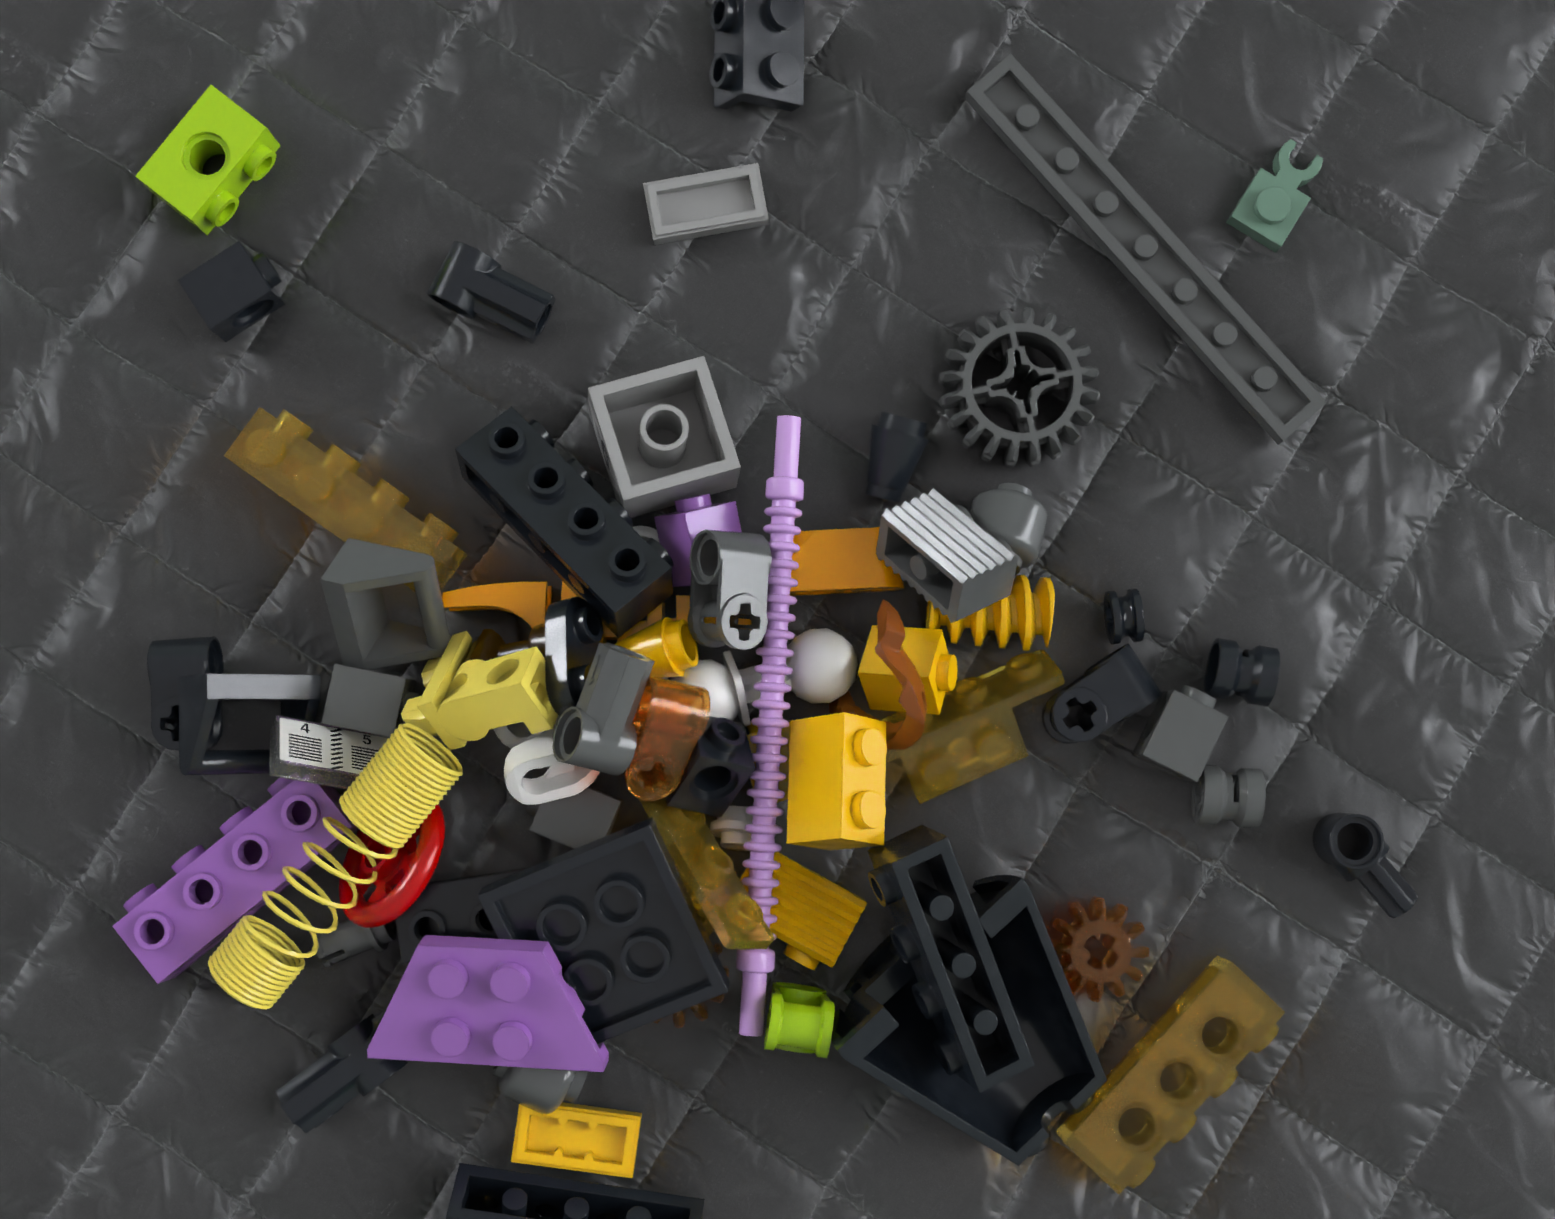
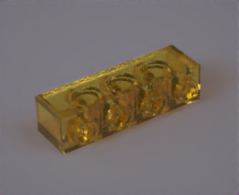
(1175, 1037)

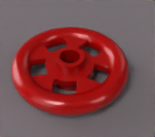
(409, 870)

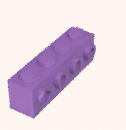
(222, 884)

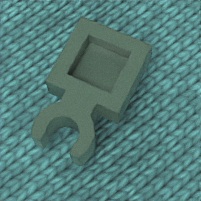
(1272, 201)

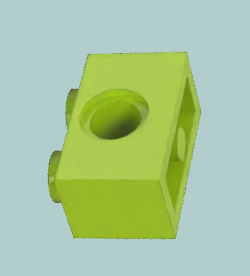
(209, 129)

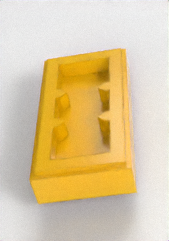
(578, 1139)

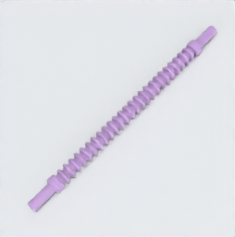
(784, 491)

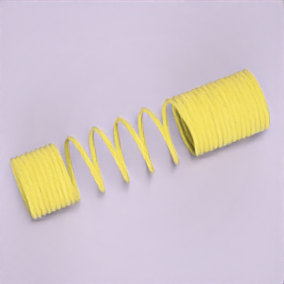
(385, 804)

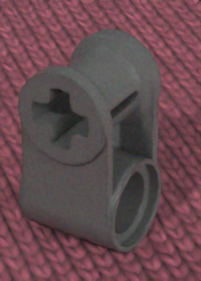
(729, 584)

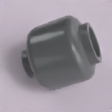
(1014, 517)
(539, 1088)

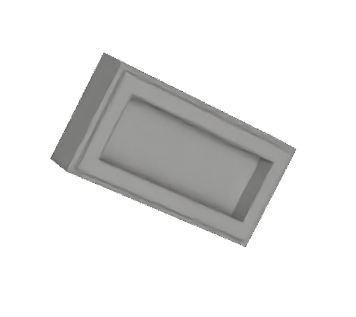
(706, 203)

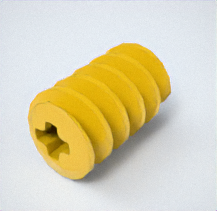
(1019, 613)

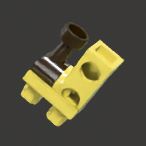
(483, 688)

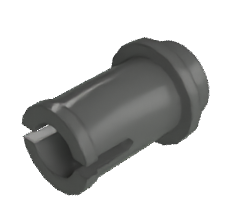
(352, 940)

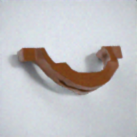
(912, 698)

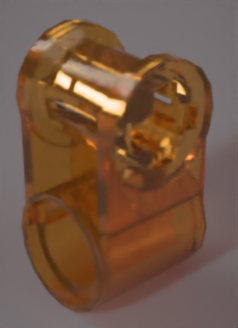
(667, 729)

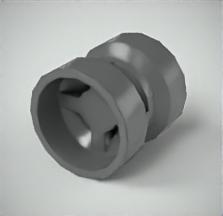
(1229, 797)

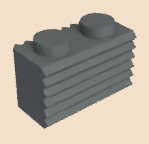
(946, 555)

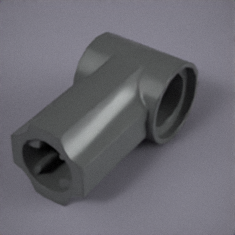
(600, 728)

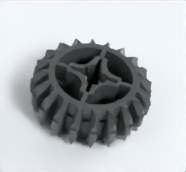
(1016, 363)

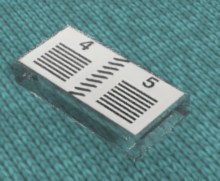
(319, 752)

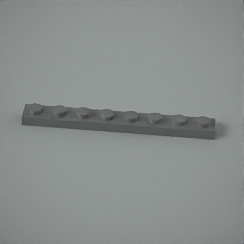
(1145, 249)

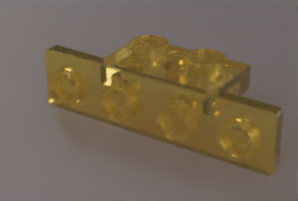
(975, 726)
(710, 878)

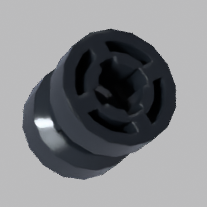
(1247, 673)

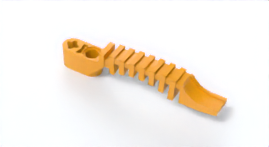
(827, 560)

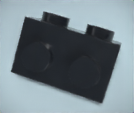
(758, 53)

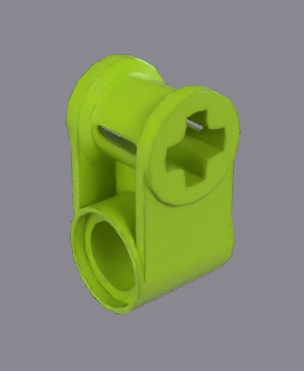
(799, 1019)

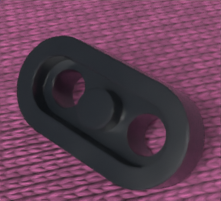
(570, 647)

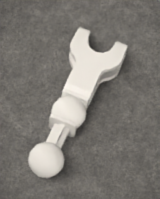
(822, 672)

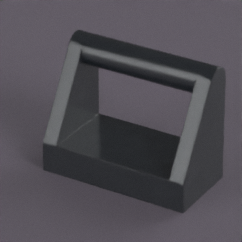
(197, 707)

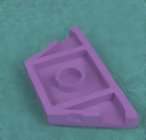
(487, 1007)

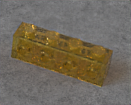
(335, 497)

